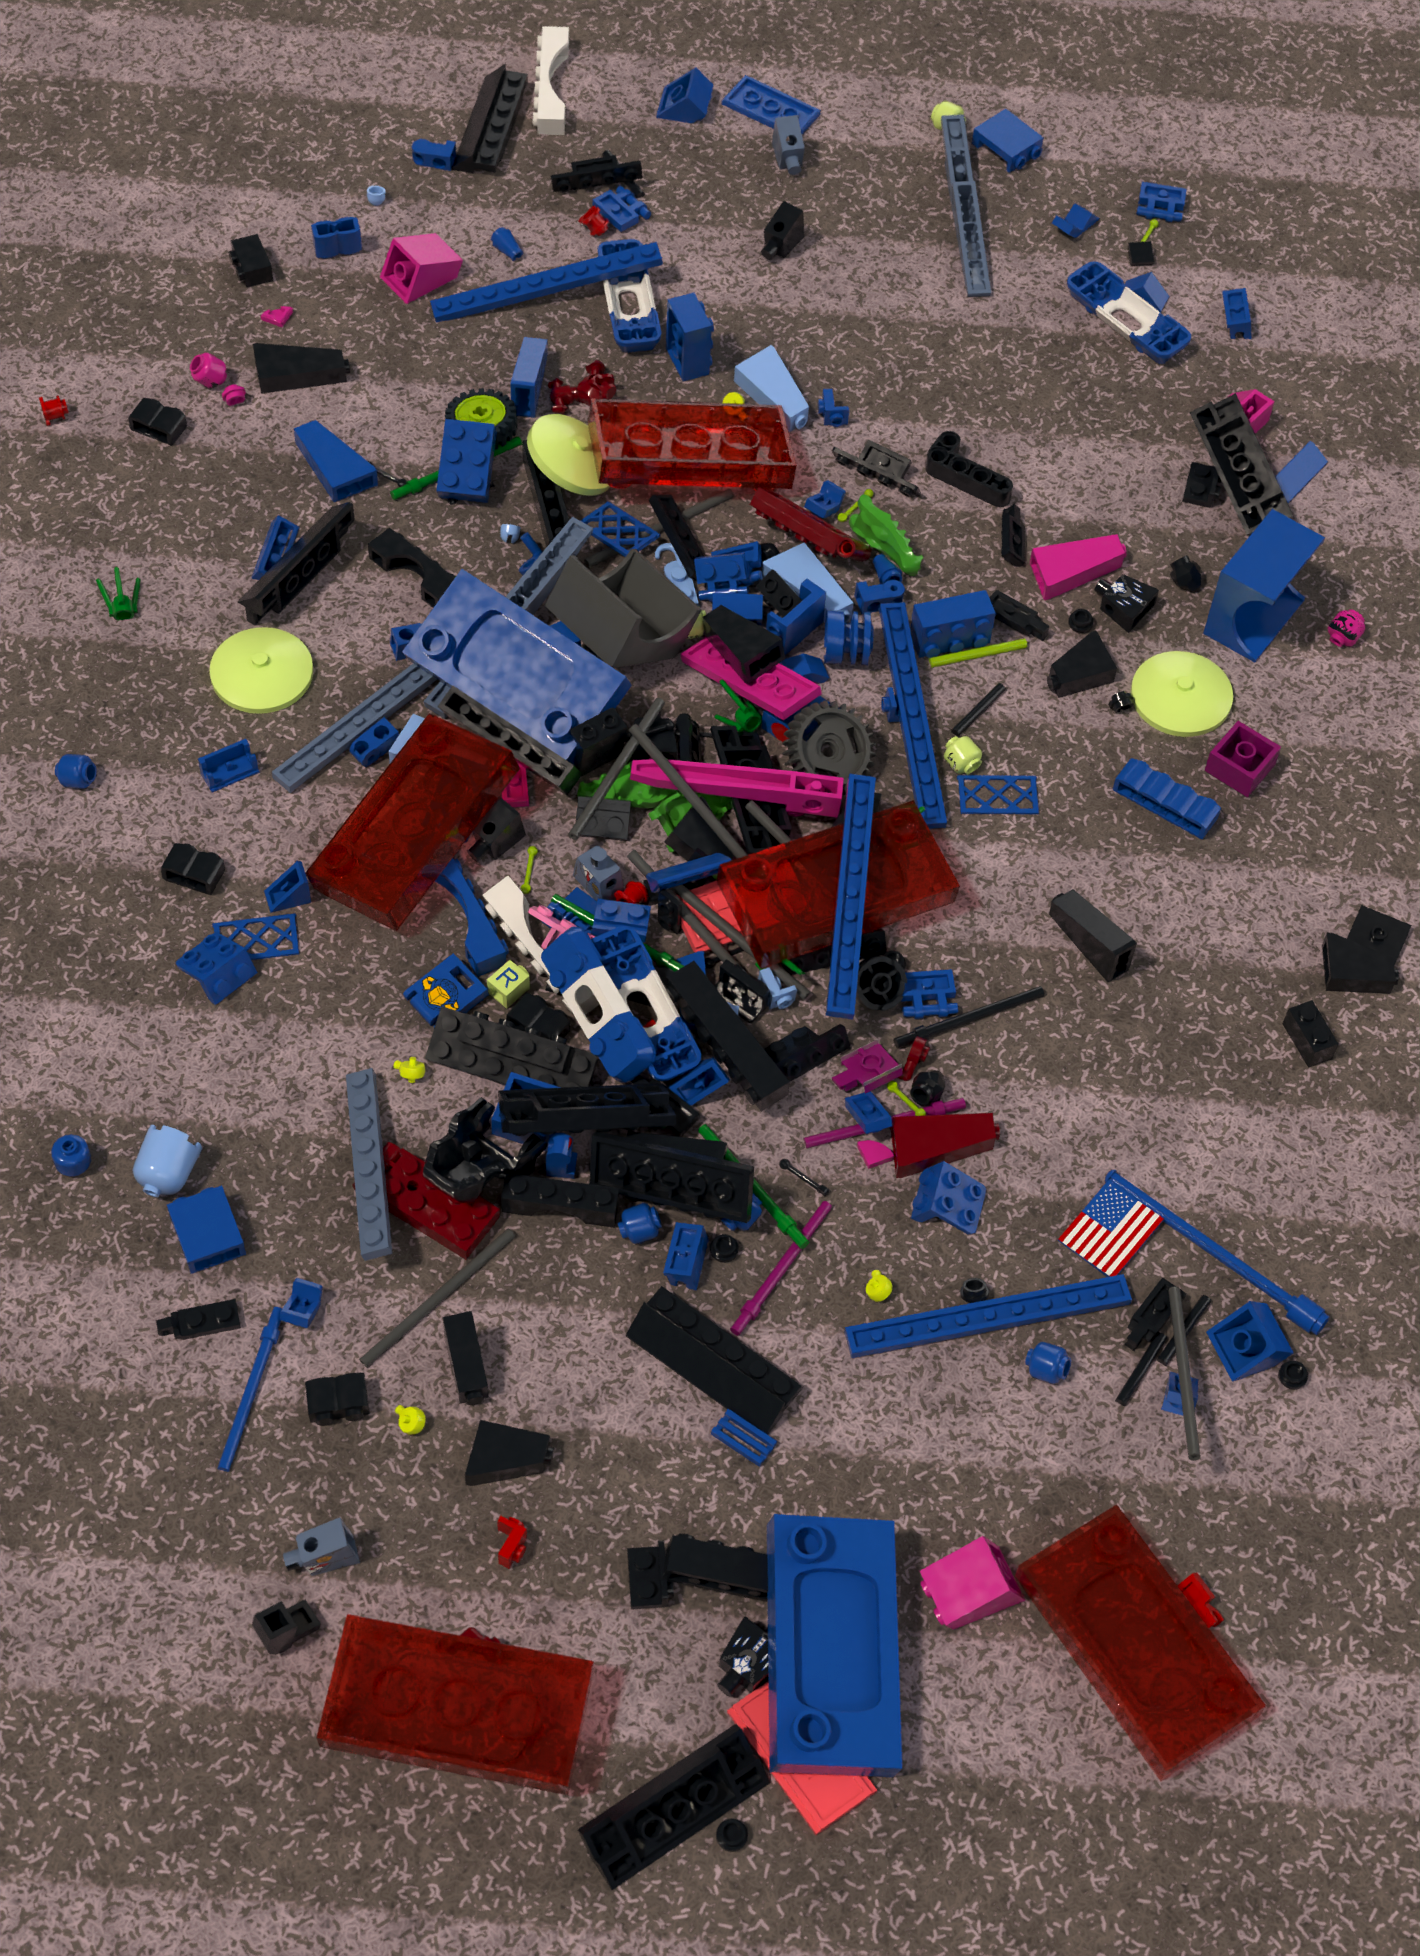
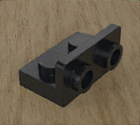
(1201, 485)
(645, 1577)

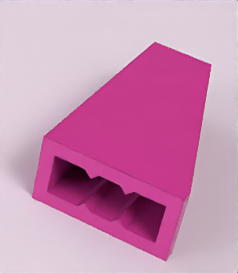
(1075, 563)

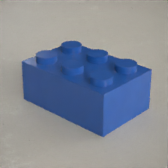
(689, 336)
(466, 460)
(952, 624)

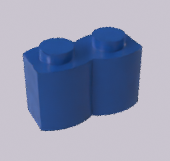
(336, 237)

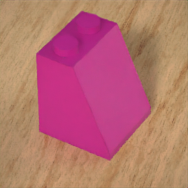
(419, 265)
(970, 1584)

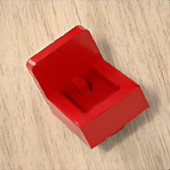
(514, 1547)

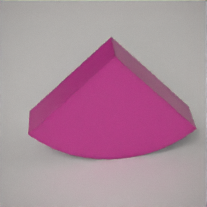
(278, 316)
(874, 1153)

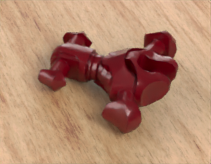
(591, 387)

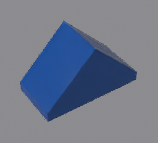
(1149, 289)
(289, 889)
(700, 1081)

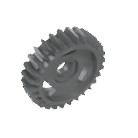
(832, 728)

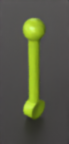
(1153, 224)
(842, 517)
(525, 888)
(893, 1087)

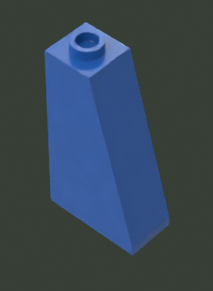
(528, 376)
(334, 462)

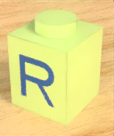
(508, 983)

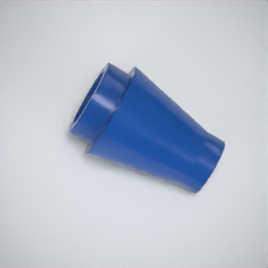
(506, 243)
(886, 569)

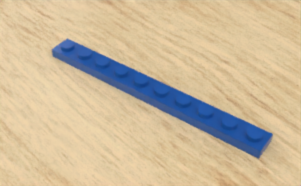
(546, 282)
(912, 714)
(850, 897)
(987, 1316)

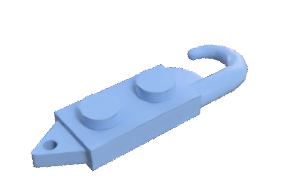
(677, 574)

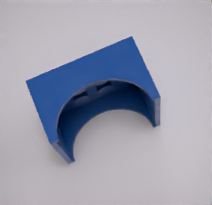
(1255, 586)

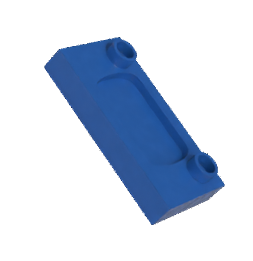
(514, 664)
(833, 1646)

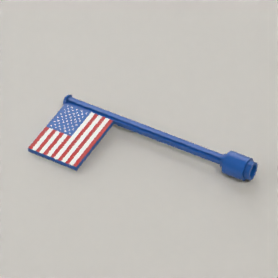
(1125, 1217)

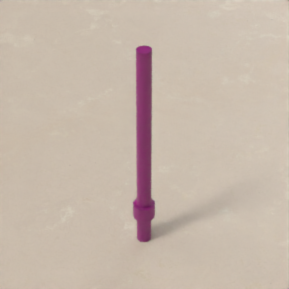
(935, 1108)
(752, 1307)

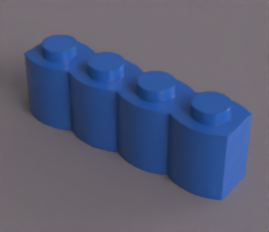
(1166, 798)

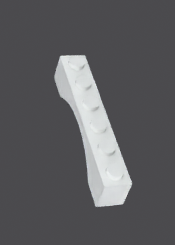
(551, 110)
(512, 908)

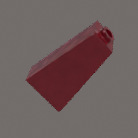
(931, 1139)

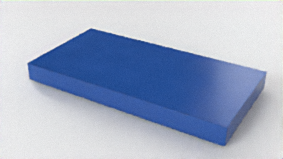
(767, 103)

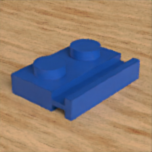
(613, 914)

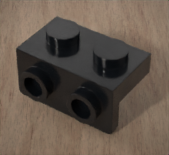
(778, 593)
(742, 991)

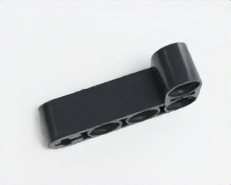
(948, 466)

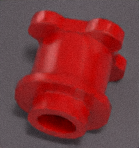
(594, 221)
(53, 409)
(634, 893)

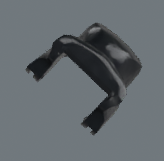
(467, 1160)

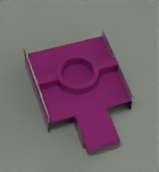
(869, 1066)

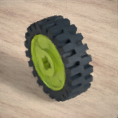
(486, 408)

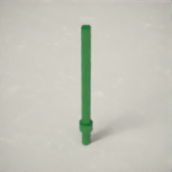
(415, 485)
(661, 959)
(785, 1222)

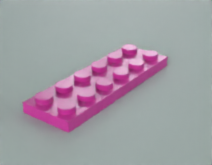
(776, 690)

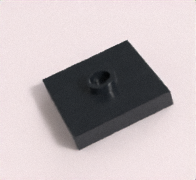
(1379, 932)

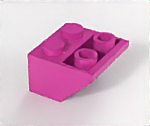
(1256, 407)

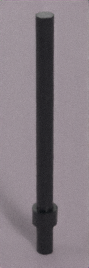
(965, 1018)

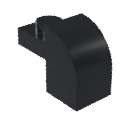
(282, 1626)

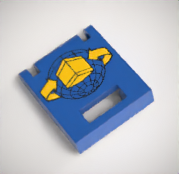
(442, 989)

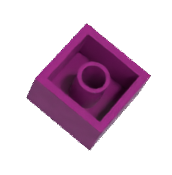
(1242, 758)

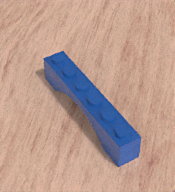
(482, 944)

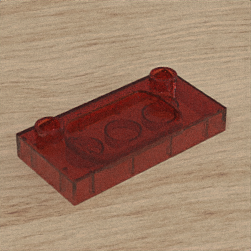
(690, 444)
(412, 821)
(790, 890)
(1139, 1642)
(456, 1704)

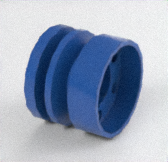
(847, 637)

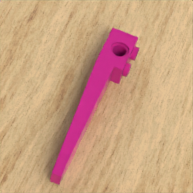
(798, 790)

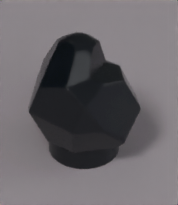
(1186, 574)
(927, 1087)

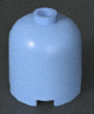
(165, 1161)

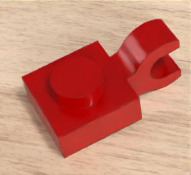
(1199, 1597)

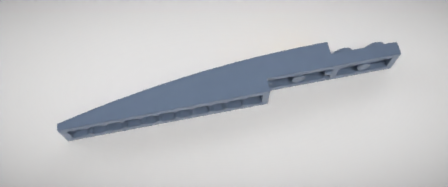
(965, 206)
(535, 584)

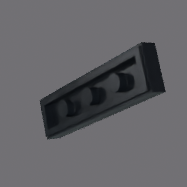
(677, 531)

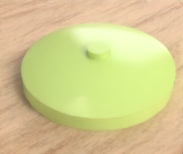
(565, 453)
(261, 670)
(1182, 693)

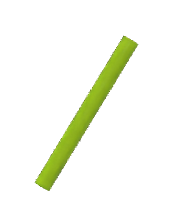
(978, 652)

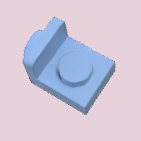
(777, 996)

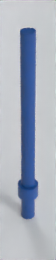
(268, 1337)

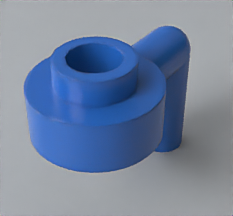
(533, 548)

